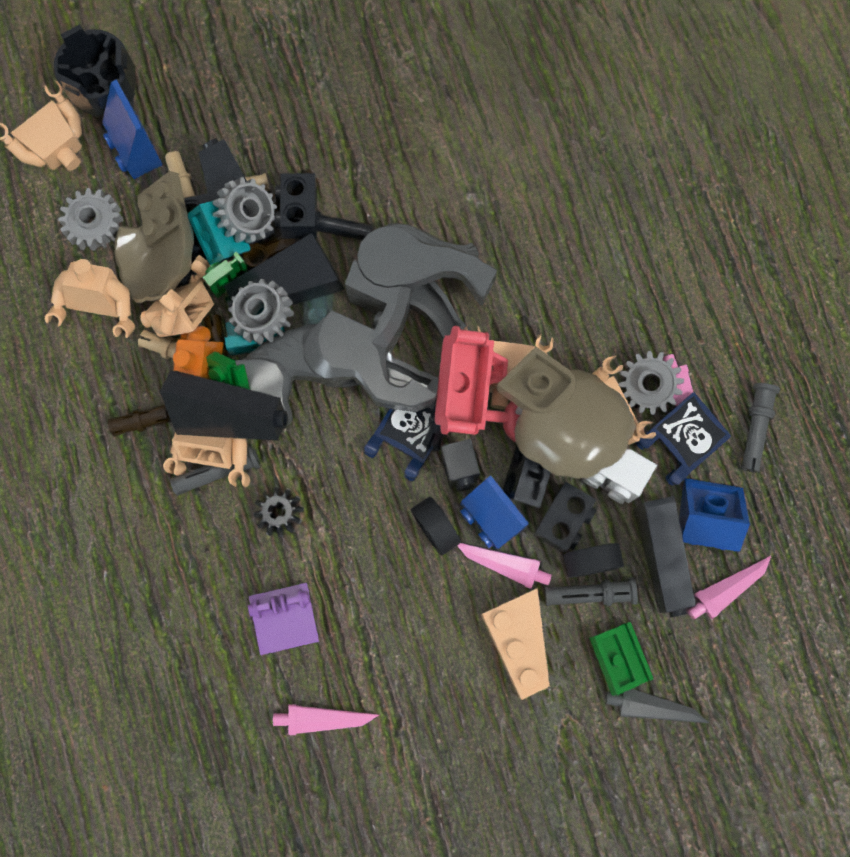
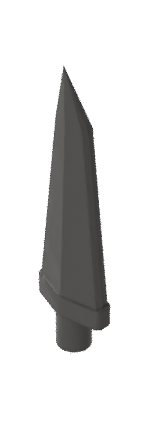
(643, 705)

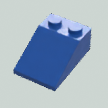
(128, 135)

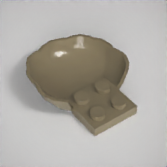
(159, 251)
(567, 417)

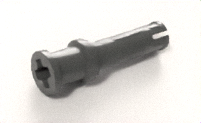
(761, 413)
(208, 474)
(606, 592)

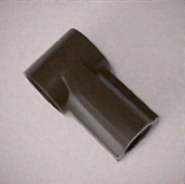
(265, 250)

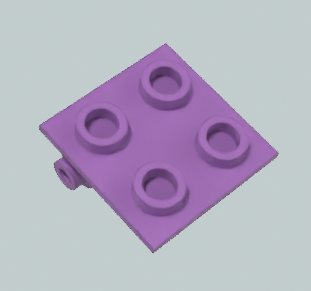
(283, 618)

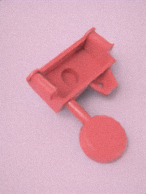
(465, 384)

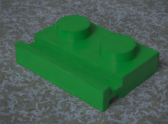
(223, 273)
(226, 371)
(621, 658)

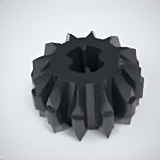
(281, 521)

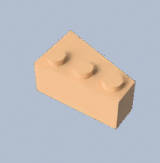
(520, 642)

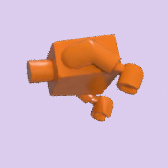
(192, 352)

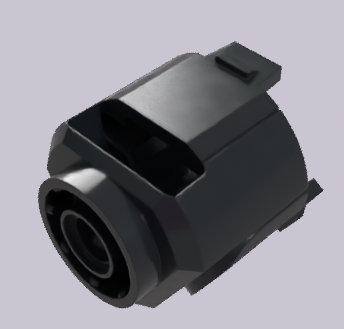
(89, 64)

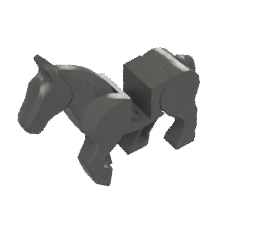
(392, 277)

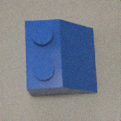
(492, 514)
(713, 515)

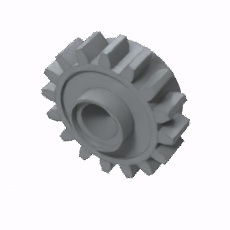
(84, 208)
(231, 210)
(270, 321)
(654, 367)

